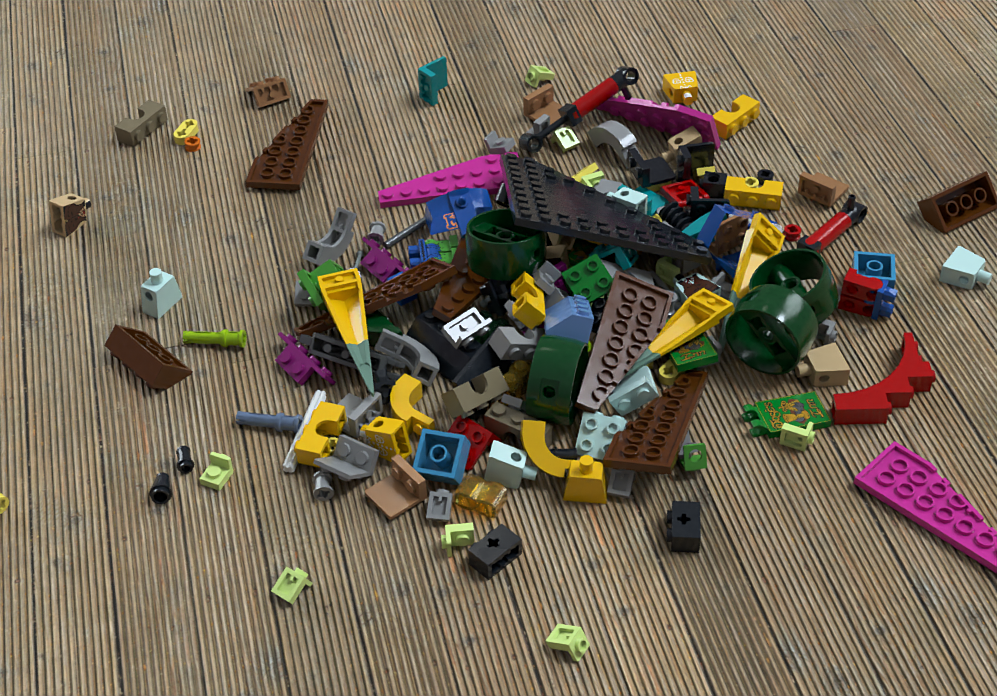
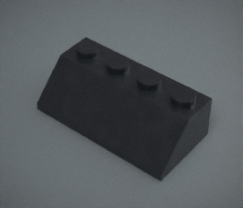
(427, 331)
(481, 362)

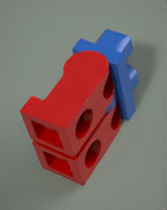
(866, 295)

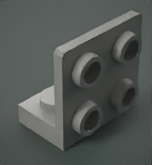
(360, 411)
(350, 459)

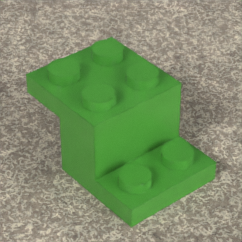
(309, 282)

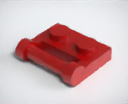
(678, 191)

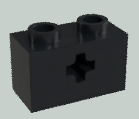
(685, 526)
(495, 551)

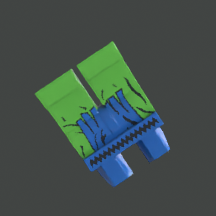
(441, 250)

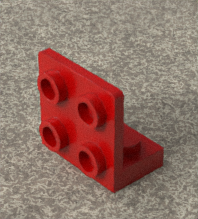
(476, 434)

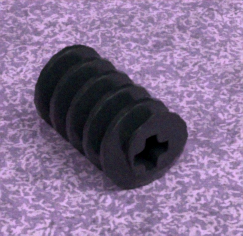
(675, 216)

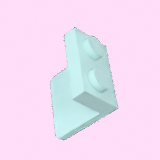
(633, 391)
(597, 433)

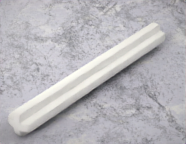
(291, 459)

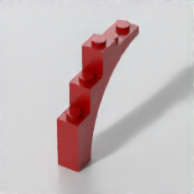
(895, 391)

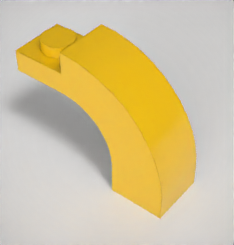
(403, 398)
(534, 444)

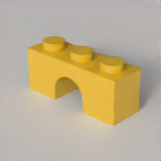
(742, 113)
(765, 197)
(530, 301)
(325, 420)

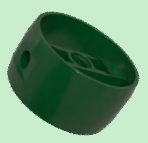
(501, 249)
(800, 264)
(759, 333)
(556, 379)

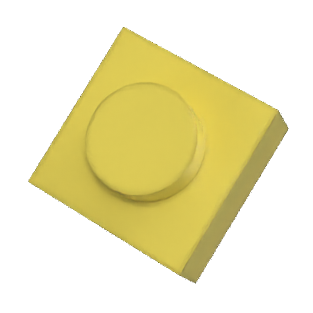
(700, 172)

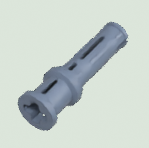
(279, 421)

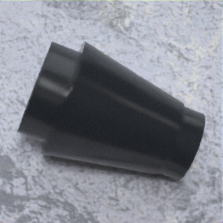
(161, 489)

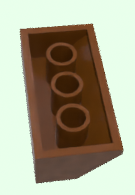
(959, 203)
(146, 357)

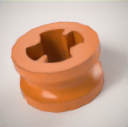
(192, 144)

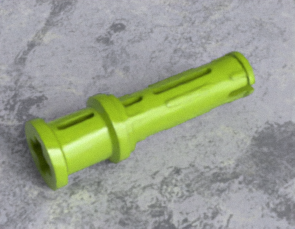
(223, 338)

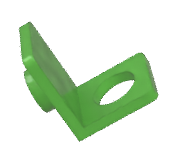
(696, 461)

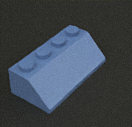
(570, 318)

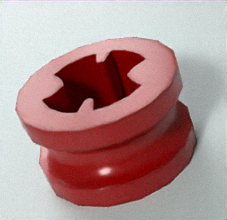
(792, 232)

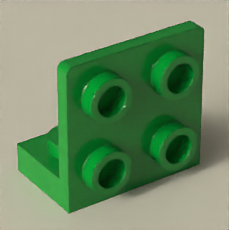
(588, 279)

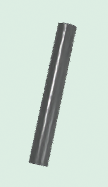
(404, 233)

